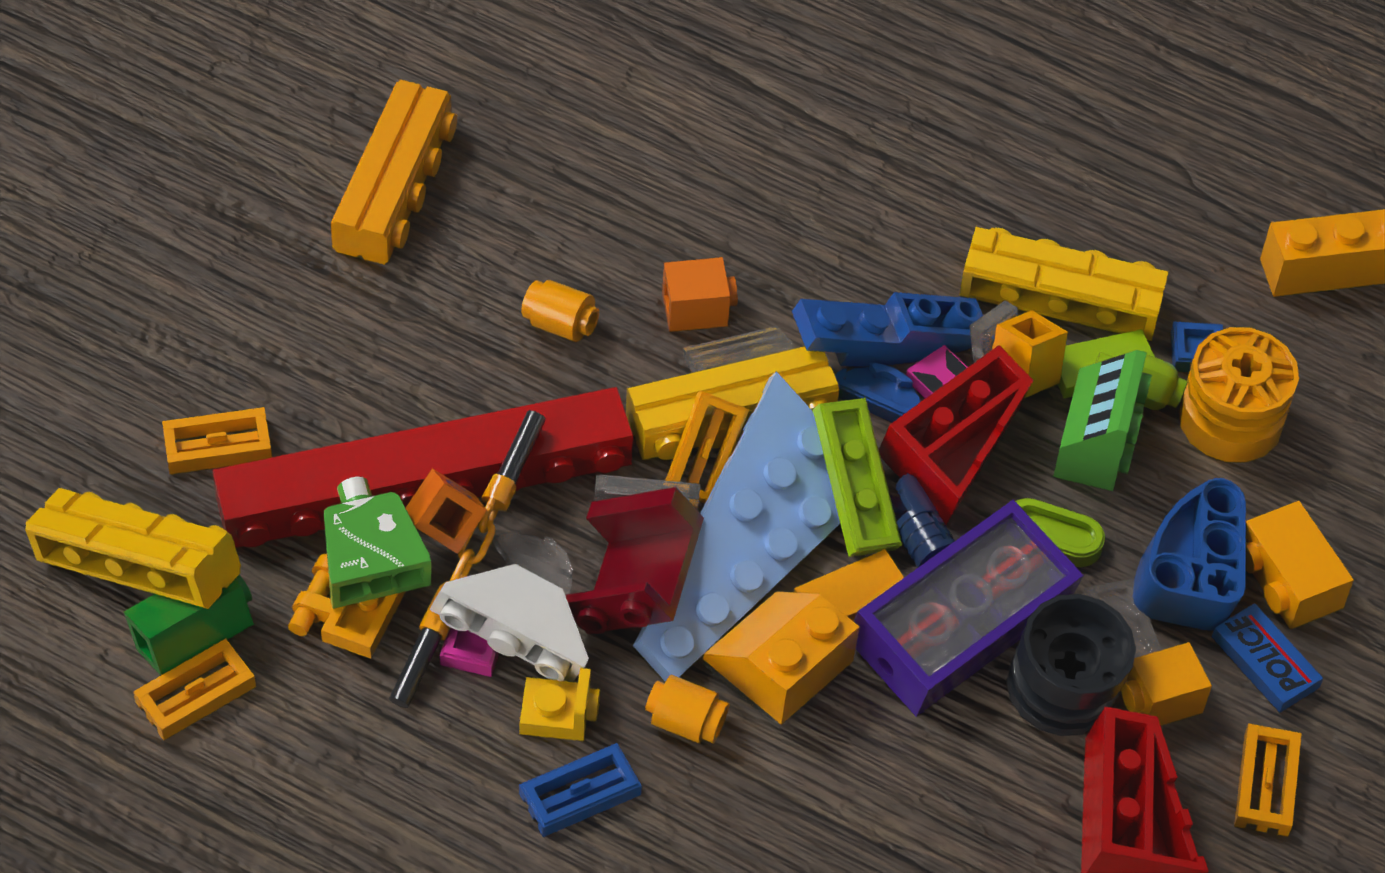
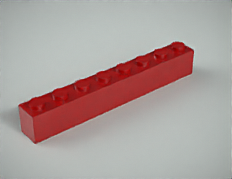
(292, 490)

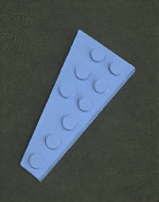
(756, 527)

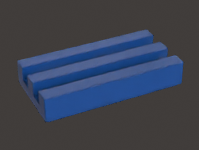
(589, 806)

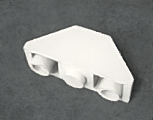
(516, 617)

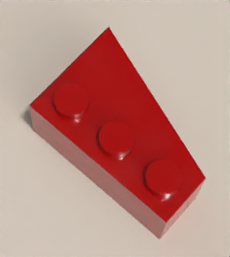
(957, 428)
(1131, 800)

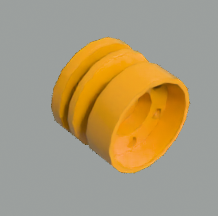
(1238, 394)

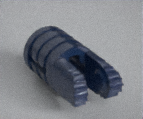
(918, 521)

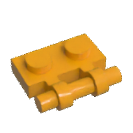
(349, 627)

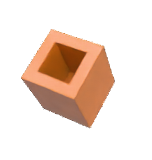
(697, 294)
(445, 511)

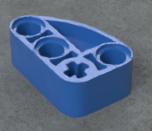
(1196, 559)

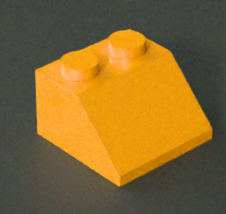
(786, 651)

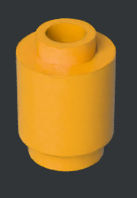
(560, 310)
(687, 709)

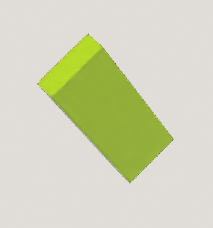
(857, 477)

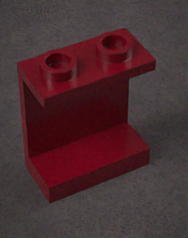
(645, 560)

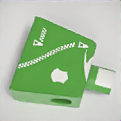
(372, 546)

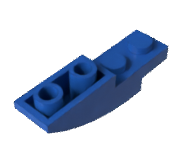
(887, 334)

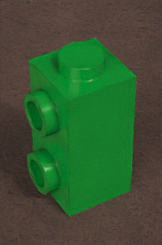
(175, 631)

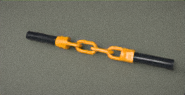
(497, 498)

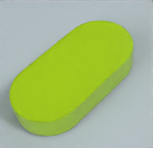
(1073, 533)

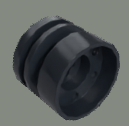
(1070, 664)

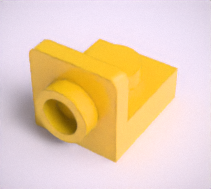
(559, 707)

